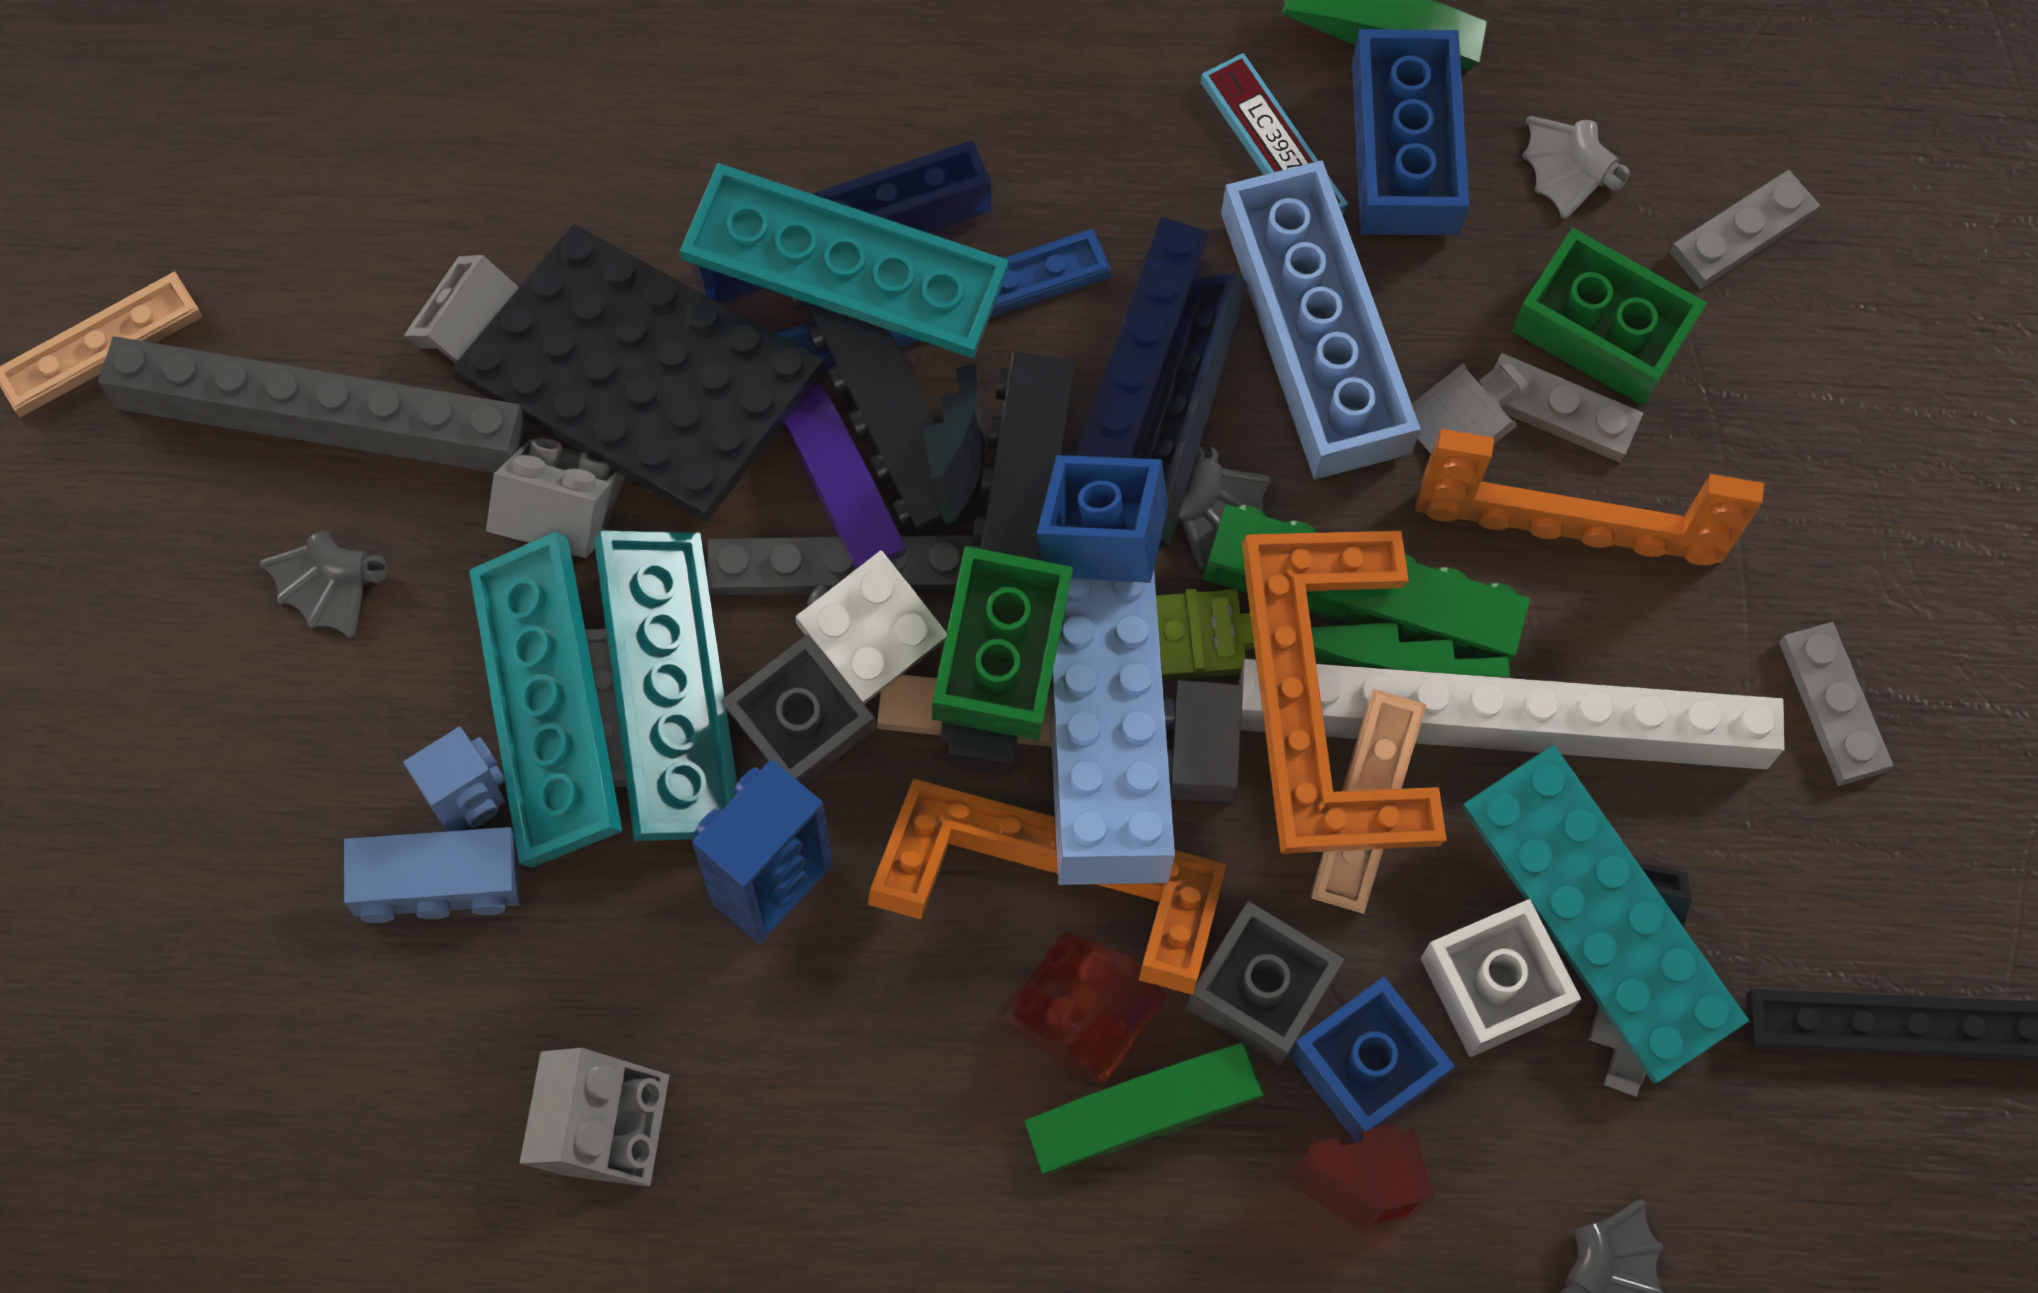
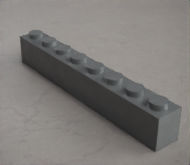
(312, 405)

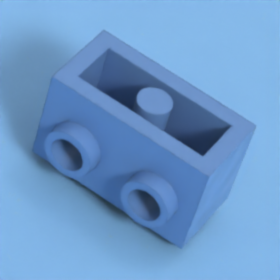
(458, 780)

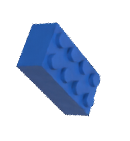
(1409, 132)
(763, 849)

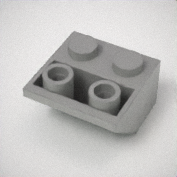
(553, 491)
(594, 1117)

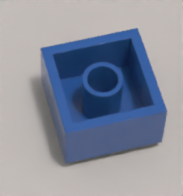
(1104, 517)
(1371, 1059)

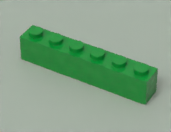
(1430, 607)

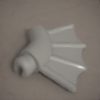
(1570, 162)

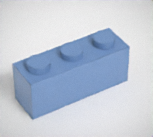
(431, 874)

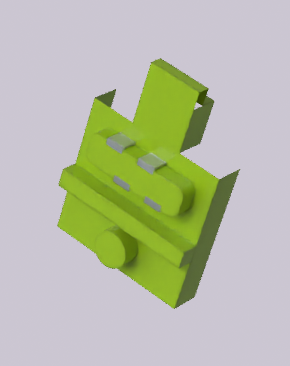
(1202, 634)

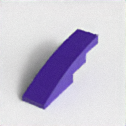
(841, 479)

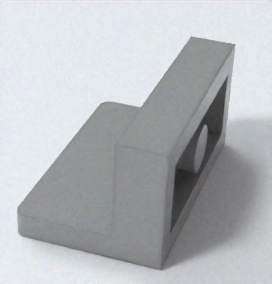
(461, 306)

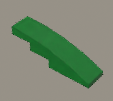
(1346, 17)
(1380, 648)
(1144, 1108)

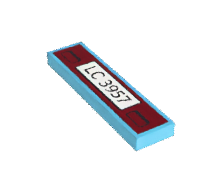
(1258, 118)

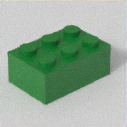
(1608, 316)
(1001, 643)

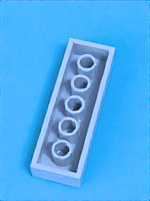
(1319, 320)
(1110, 738)

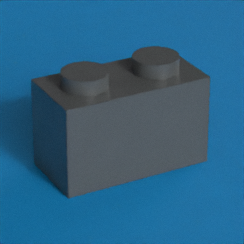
(1204, 741)

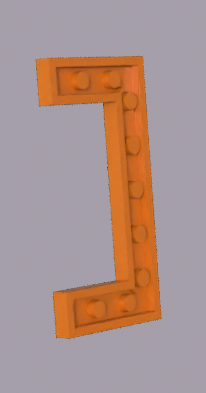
(1704, 536)
(1306, 808)
(944, 816)

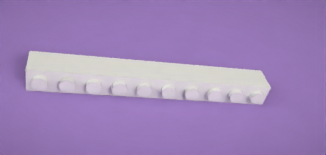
(1548, 713)

